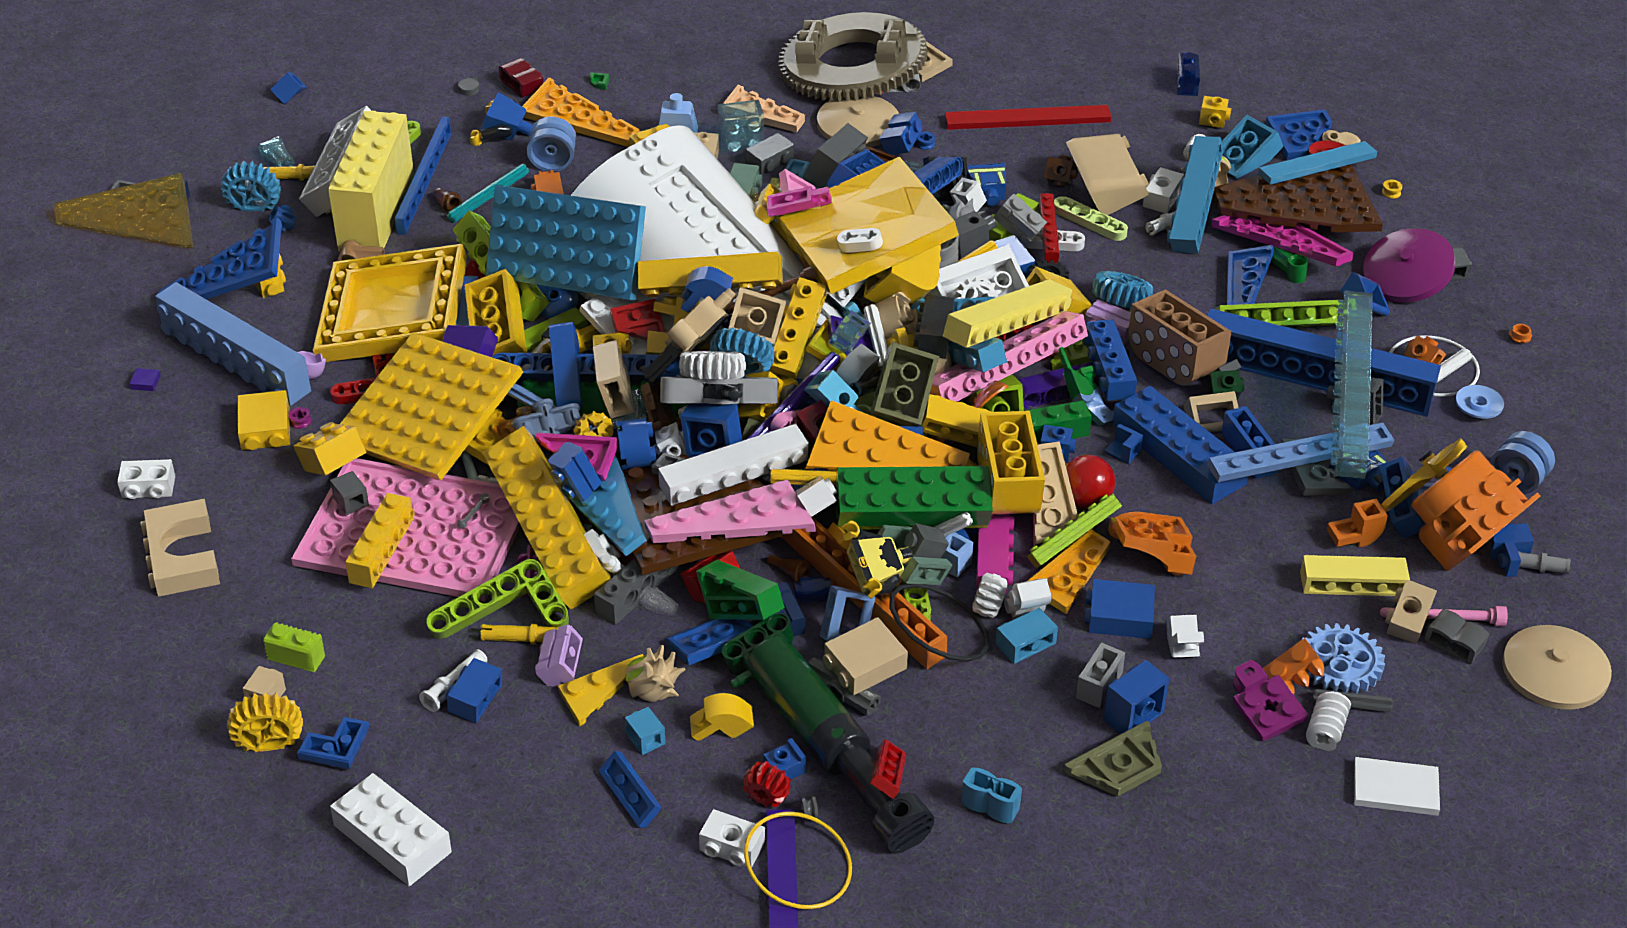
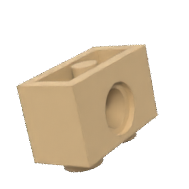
(1412, 597)

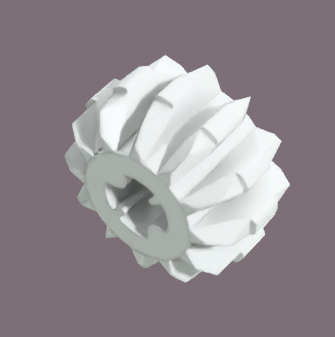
(989, 595)

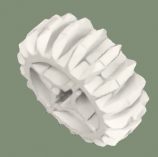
(712, 365)

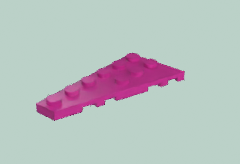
(1292, 239)

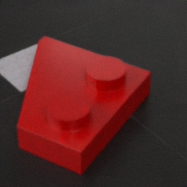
(637, 319)

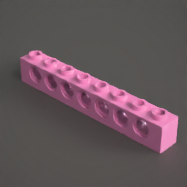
(1020, 352)

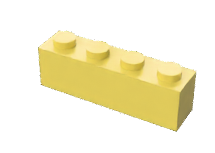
(1353, 575)

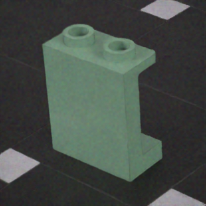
(919, 569)

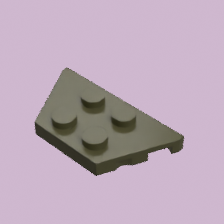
(1119, 762)

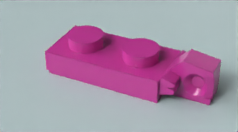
(797, 200)

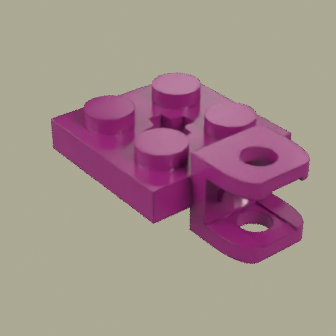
(1257, 692)

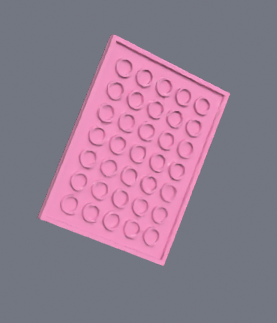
(433, 550)

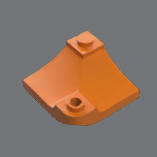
(1158, 535)

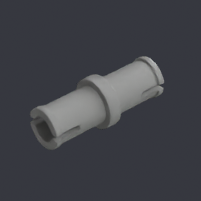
(1544, 563)

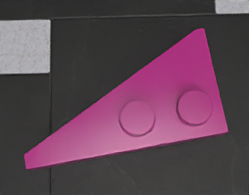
(597, 448)

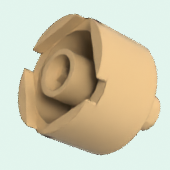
(896, 314)

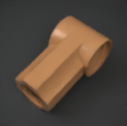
(353, 250)

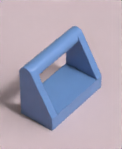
(835, 608)

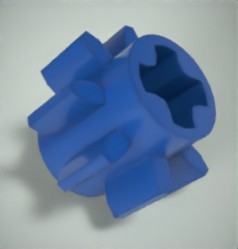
(285, 215)

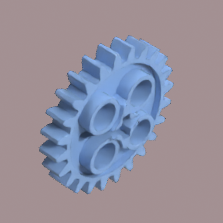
(1347, 658)

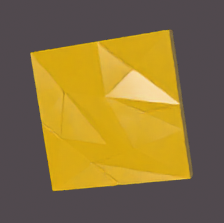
(882, 199)
(384, 298)

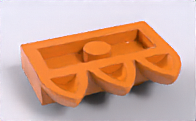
(1294, 665)

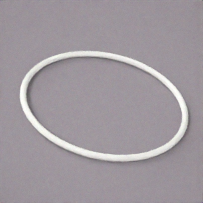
(1449, 341)

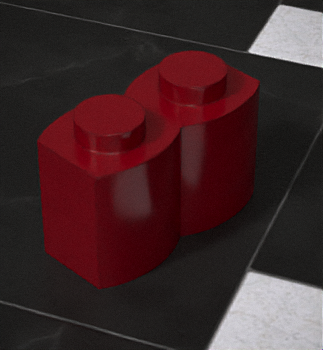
(520, 77)

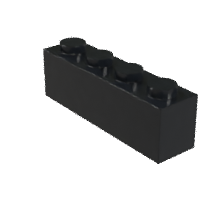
(931, 325)

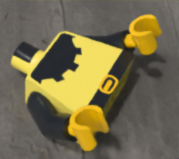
(875, 560)

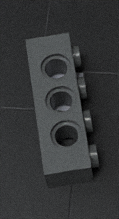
(623, 591)

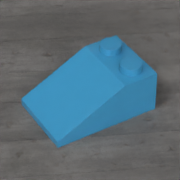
(1250, 146)

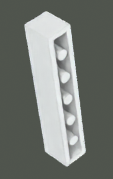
(733, 464)

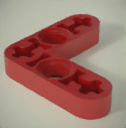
(357, 386)

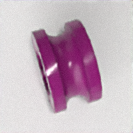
(301, 423)

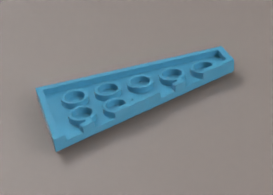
(613, 511)

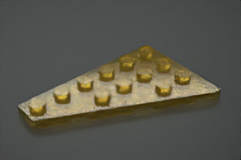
(144, 210)

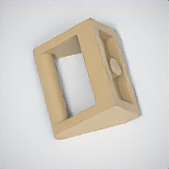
(1209, 402)

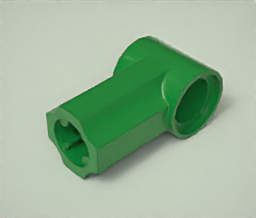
(1293, 265)

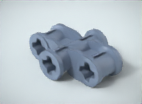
(555, 422)

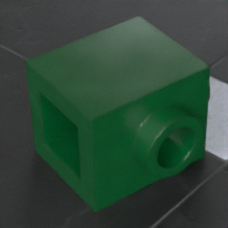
(1225, 382)

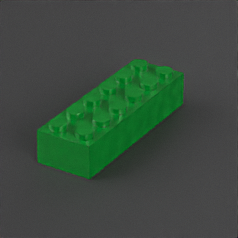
(912, 495)

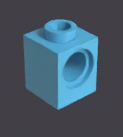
(645, 730)

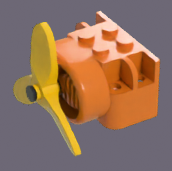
(1463, 505)

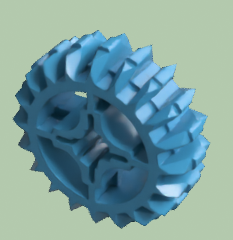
(263, 185)
(1120, 288)
(757, 351)

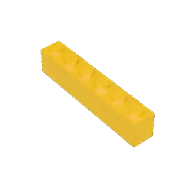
(746, 269)

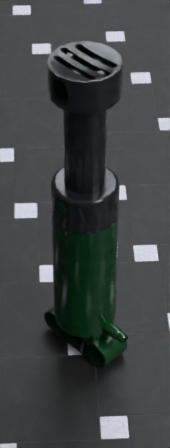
(823, 725)

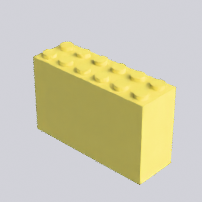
(372, 179)

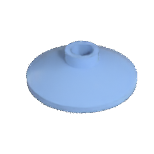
(1479, 401)

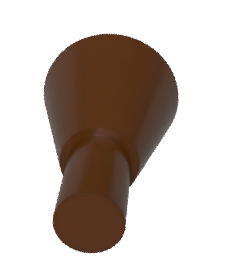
(791, 567)

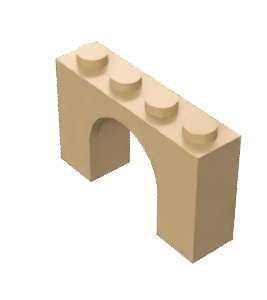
(173, 572)

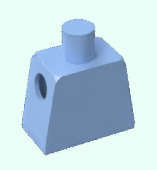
(678, 113)

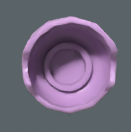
(314, 363)

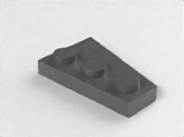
(1317, 479)

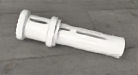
(436, 694)

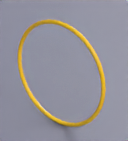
(799, 906)

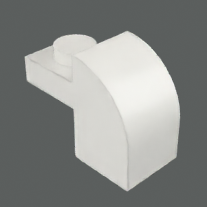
(1183, 636)

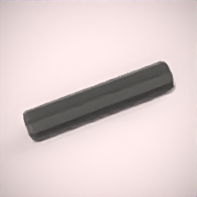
(1362, 701)

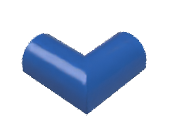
(336, 750)

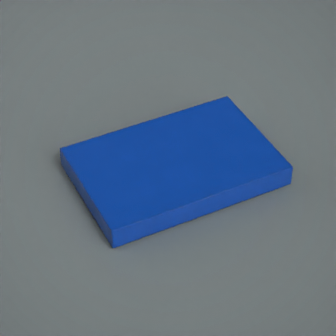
(706, 639)

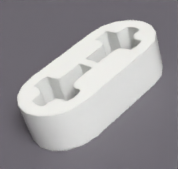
(860, 240)

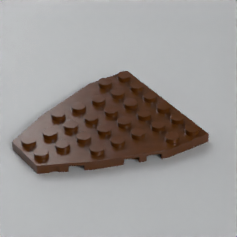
(1317, 199)

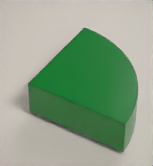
(599, 80)

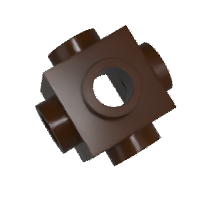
(1054, 168)

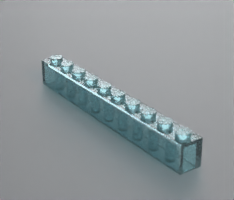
(1353, 385)

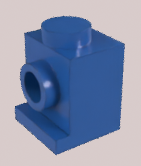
(787, 758)

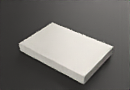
(1396, 786)

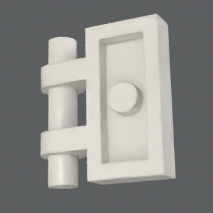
(605, 551)

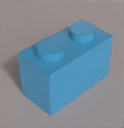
(1026, 635)

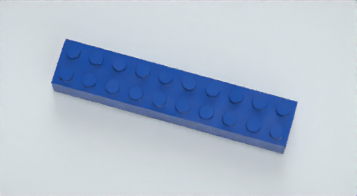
(1311, 362)

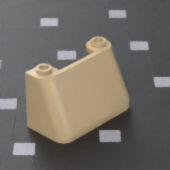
(1108, 171)

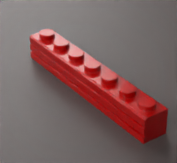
(1049, 231)

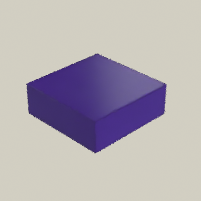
(145, 379)

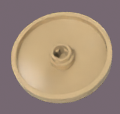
(866, 115)
(1556, 667)

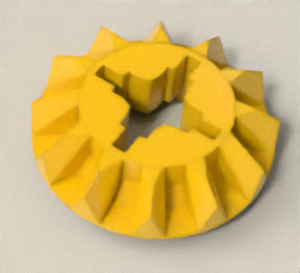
(604, 424)

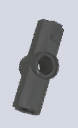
(865, 701)

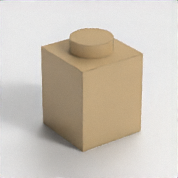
(265, 680)

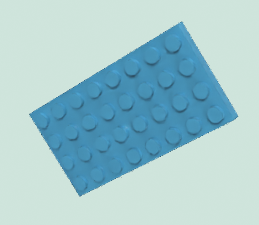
(566, 241)

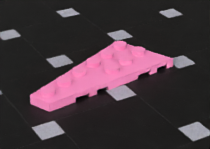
(736, 515)

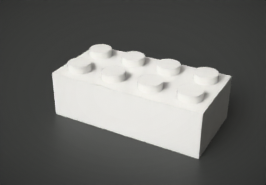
(391, 829)

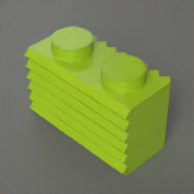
(294, 647)

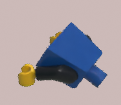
(502, 120)

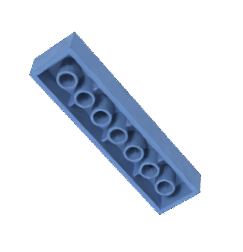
(232, 343)

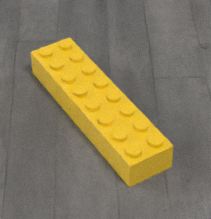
(546, 517)

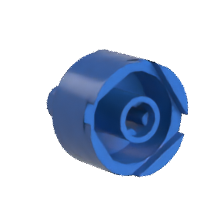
(635, 444)

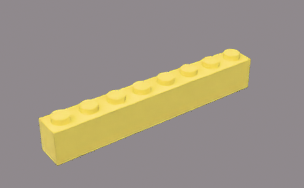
(1007, 313)

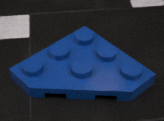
(1299, 130)

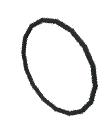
(922, 643)

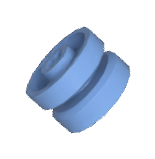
(551, 144)
(1526, 458)

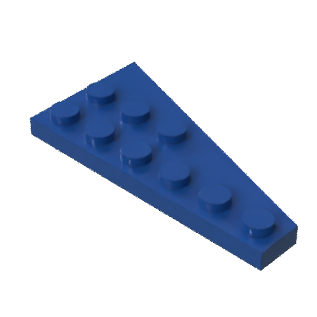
(237, 265)

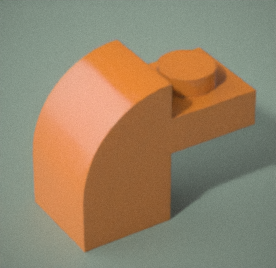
(1363, 527)

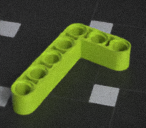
(500, 598)

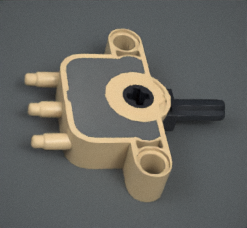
(692, 332)

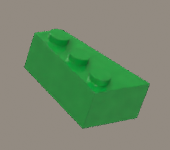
(738, 593)

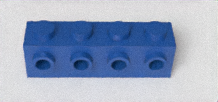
(1110, 360)

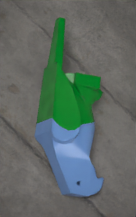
(1082, 387)

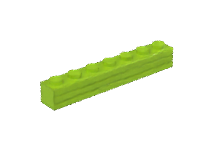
(1073, 530)

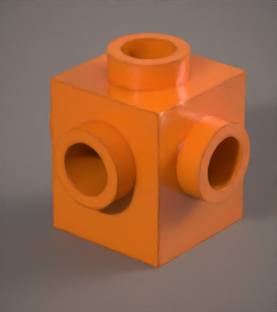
(1425, 350)

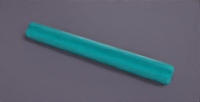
(487, 193)

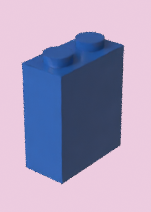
(1120, 608)

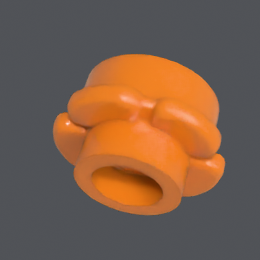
(1520, 333)

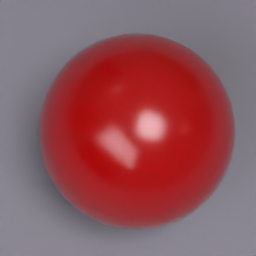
(1090, 479)

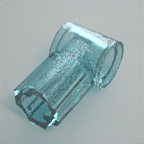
(275, 152)

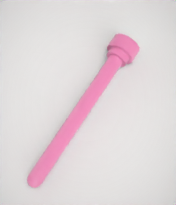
(1495, 615)

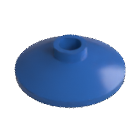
(565, 301)

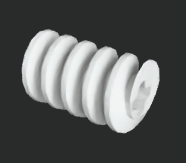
(1328, 720)

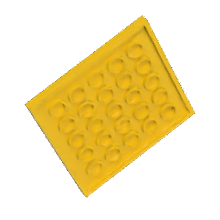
(429, 404)

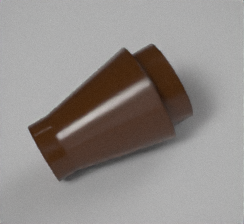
(447, 199)

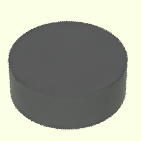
(468, 87)

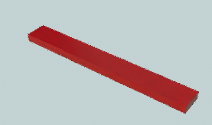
(1027, 117)

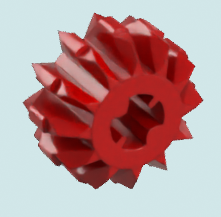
(766, 784)

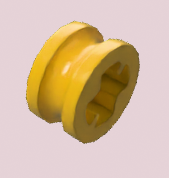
(1392, 189)

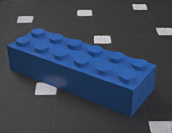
(1176, 442)

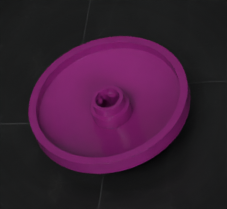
(1410, 264)

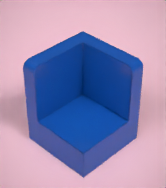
(288, 87)
(1126, 444)

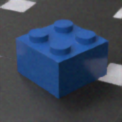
(709, 427)
(1136, 697)

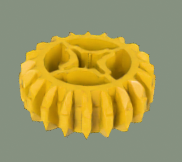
(265, 722)

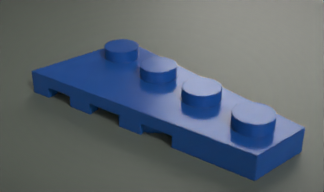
(1247, 273)

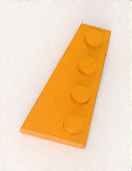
(1073, 569)

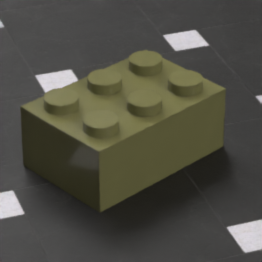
(904, 385)

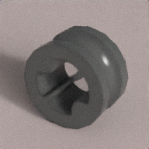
(809, 807)

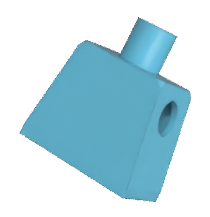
(830, 386)

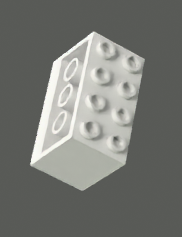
(996, 265)

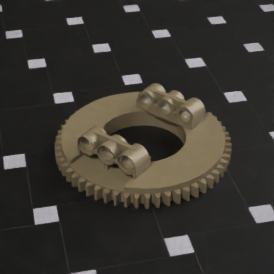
(898, 56)

